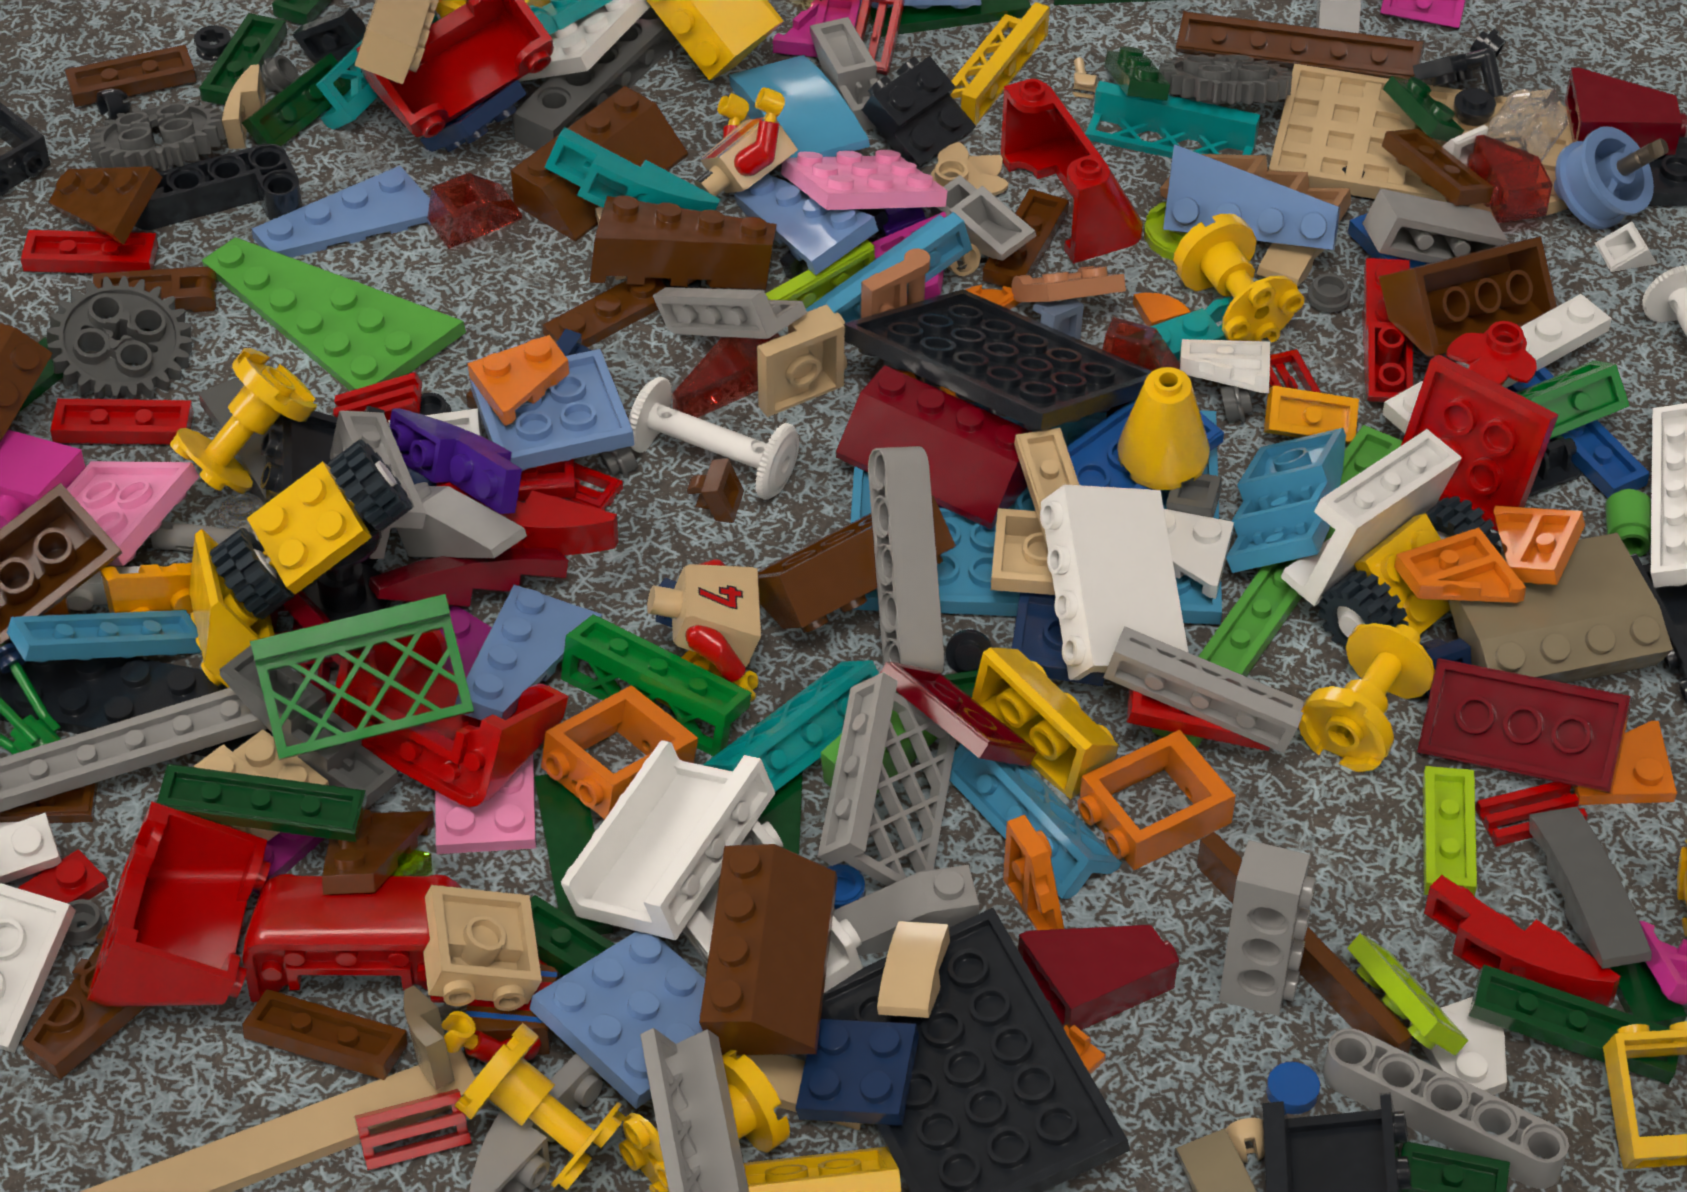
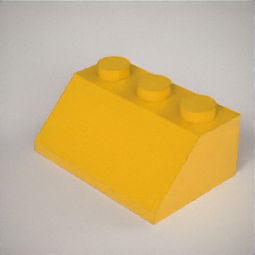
(718, 31)
(220, 619)
(1044, 716)
(829, 1172)

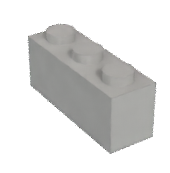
(1429, 228)

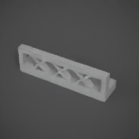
(725, 312)
(375, 431)
(1205, 689)
(694, 1113)

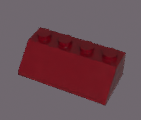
(966, 447)

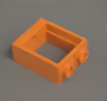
(629, 715)
(1176, 755)

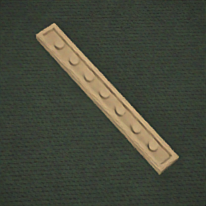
(289, 1139)

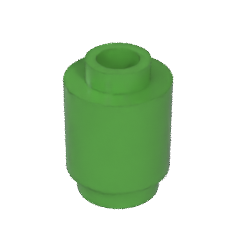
(1630, 516)

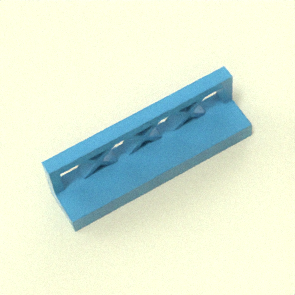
(941, 237)
(1011, 790)

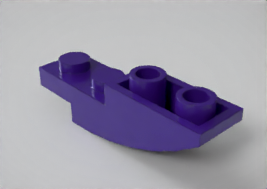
(458, 457)

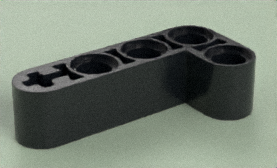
(222, 184)

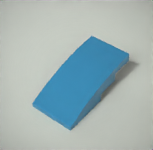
(813, 109)
(1281, 497)

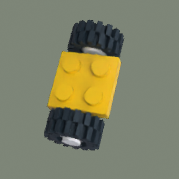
(309, 528)
(1379, 591)

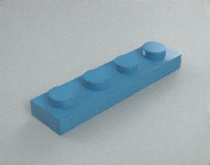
(103, 635)

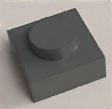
(1196, 496)

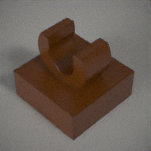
(718, 490)

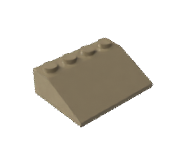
(1581, 629)

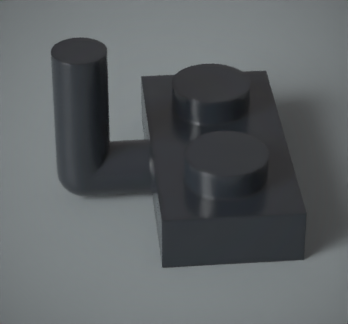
(331, 34)
(1460, 68)

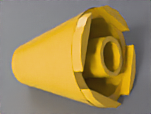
(1164, 433)

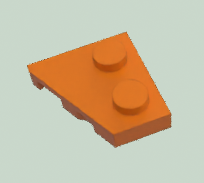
(518, 375)
(1461, 570)
(1641, 773)

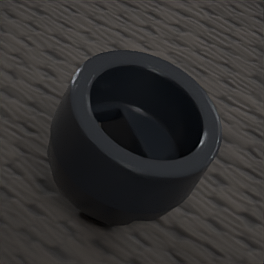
(112, 102)

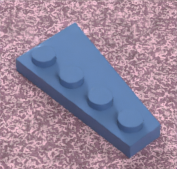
(362, 210)
(1274, 212)
(803, 224)
(520, 650)

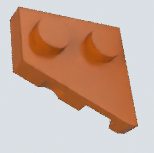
(1538, 541)
(1031, 875)

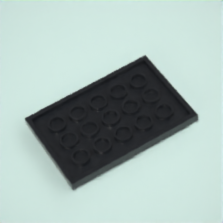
(999, 359)
(993, 1076)

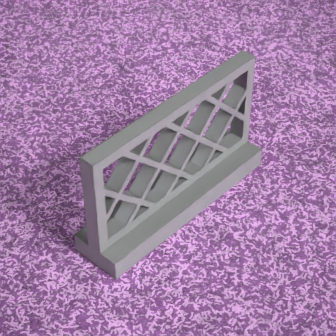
(861, 773)

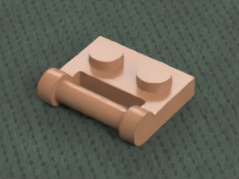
(1065, 285)
(889, 288)

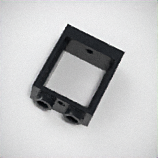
(29, 150)

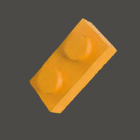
(1308, 413)

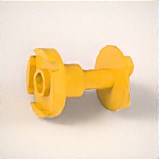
(1221, 259)
(254, 409)
(1353, 717)
(524, 1094)
(753, 1111)

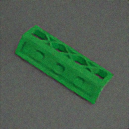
(1580, 395)
(656, 674)

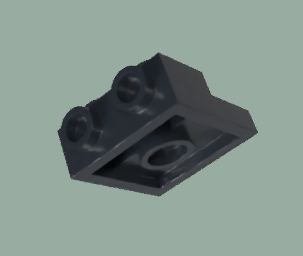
(917, 111)

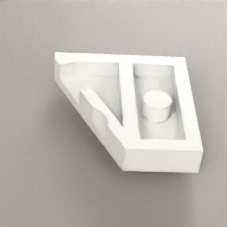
(1199, 547)
(1482, 1057)

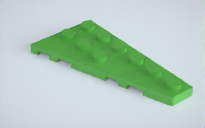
(338, 322)

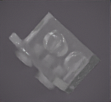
(1530, 121)

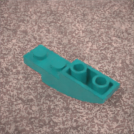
(607, 174)

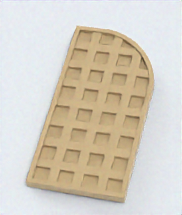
(1342, 122)

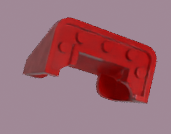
(466, 62)
(1048, 141)
(455, 755)
(179, 914)
(312, 933)

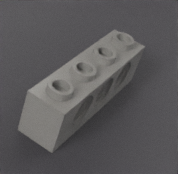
(1267, 928)

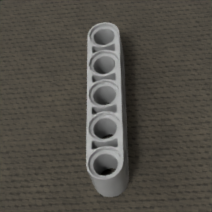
(905, 557)
(1470, 1109)

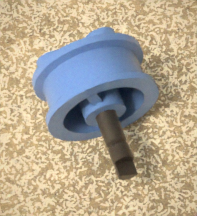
(1606, 176)

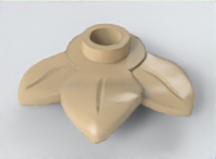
(977, 170)

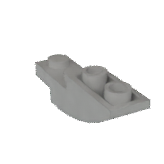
(519, 1155)

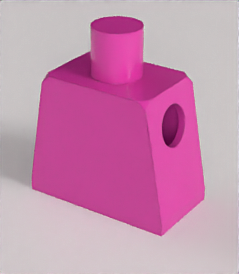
(31, 470)

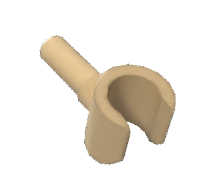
(1082, 80)

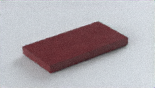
(1525, 725)

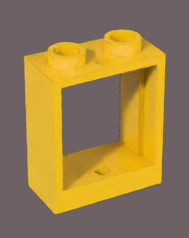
(1640, 1042)

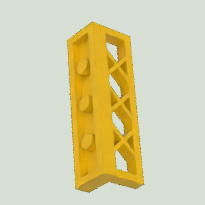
(1004, 64)

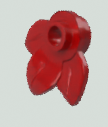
(1496, 353)

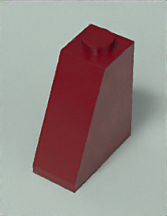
(1637, 110)
(1098, 969)

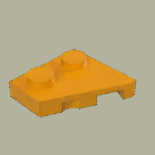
(149, 590)

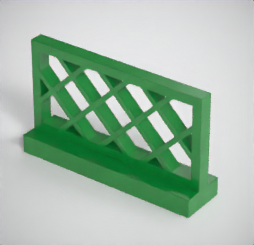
(350, 635)

